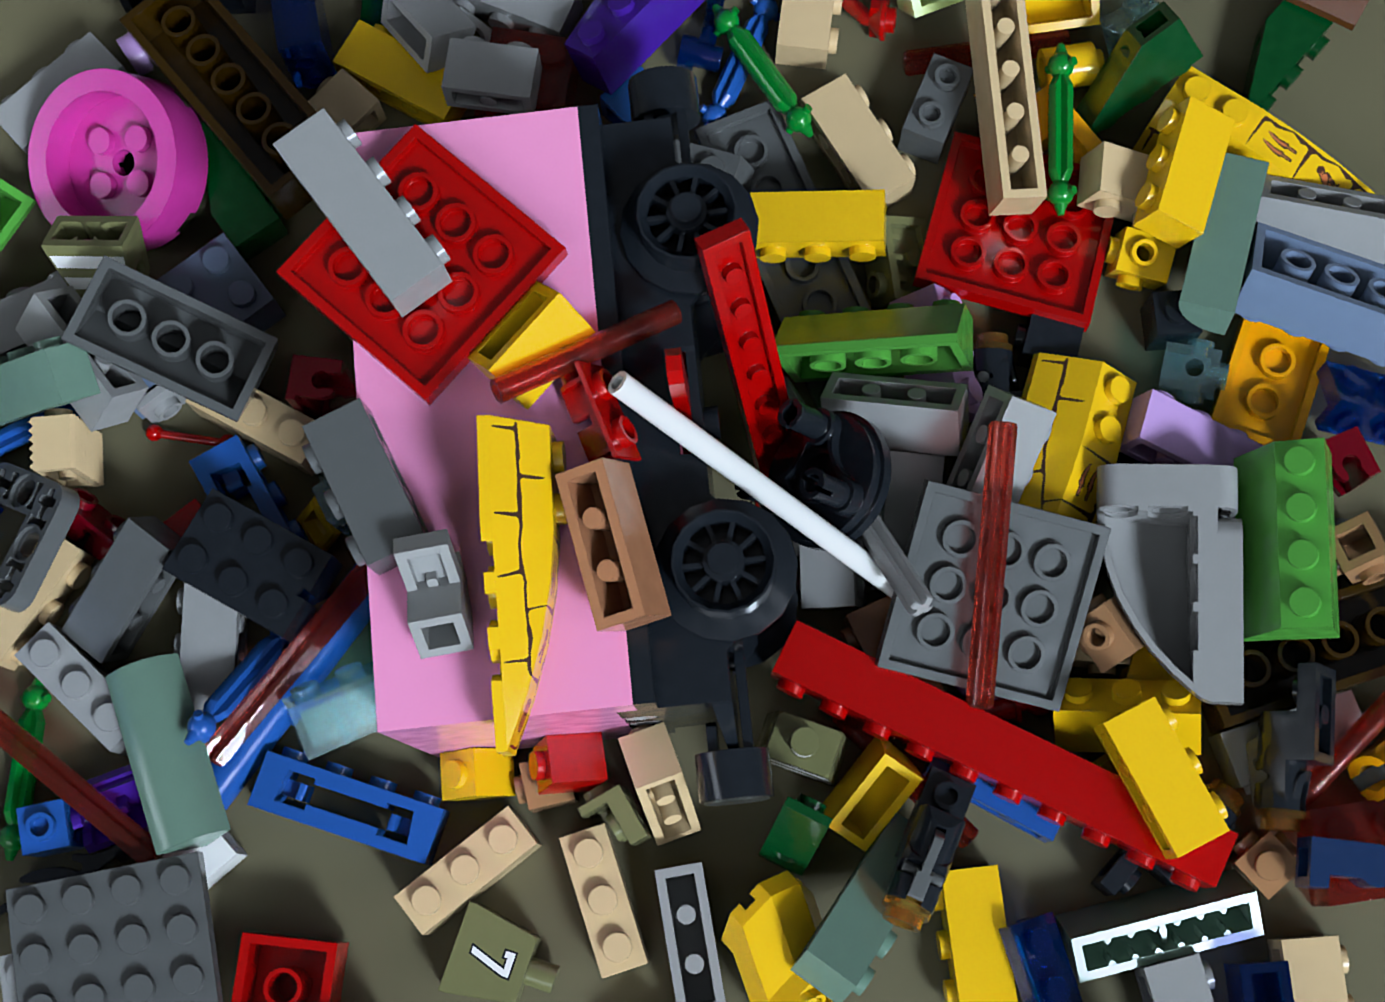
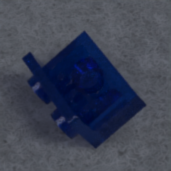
(1353, 400)
(1039, 960)

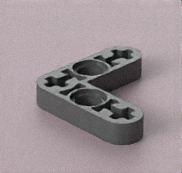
(47, 521)

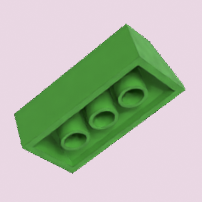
(877, 341)
(1288, 541)

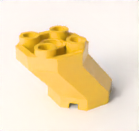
(771, 938)

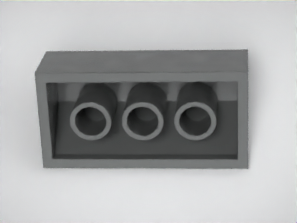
(171, 339)

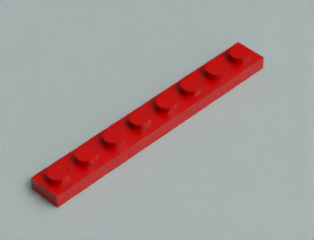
(746, 335)

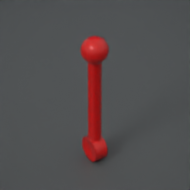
(155, 432)

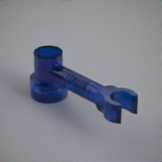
(702, 50)

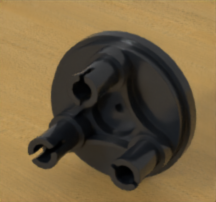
(832, 466)

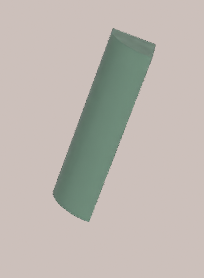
(1221, 253)
(171, 777)
(1158, 926)

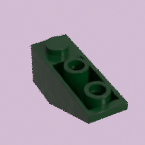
(1279, 48)
(1141, 63)
(237, 203)
(796, 834)

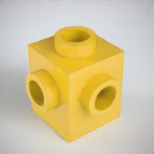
(1138, 260)

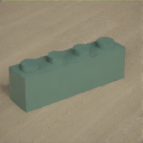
(43, 379)
(853, 928)

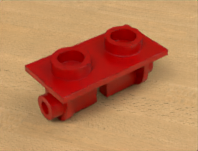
(588, 397)

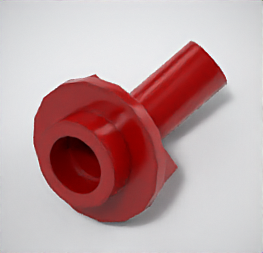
(879, 18)

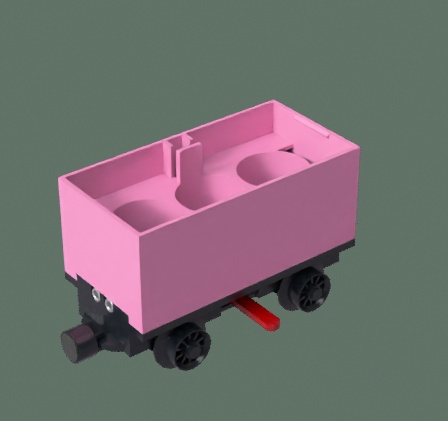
(723, 563)

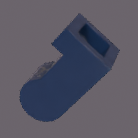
(1336, 858)

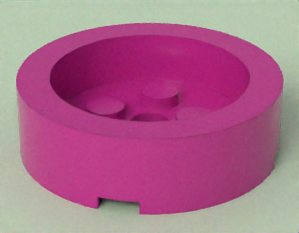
(90, 130)

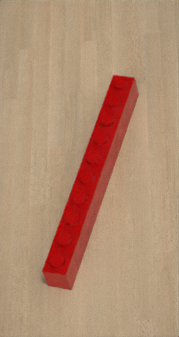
(985, 749)

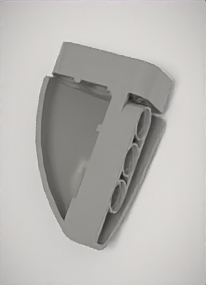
(1179, 569)

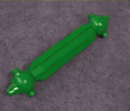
(762, 70)
(1060, 129)
(22, 782)

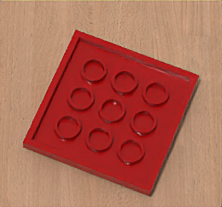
(1012, 261)
(492, 265)

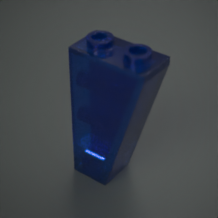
(304, 40)

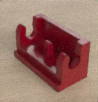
(316, 383)
(1351, 461)

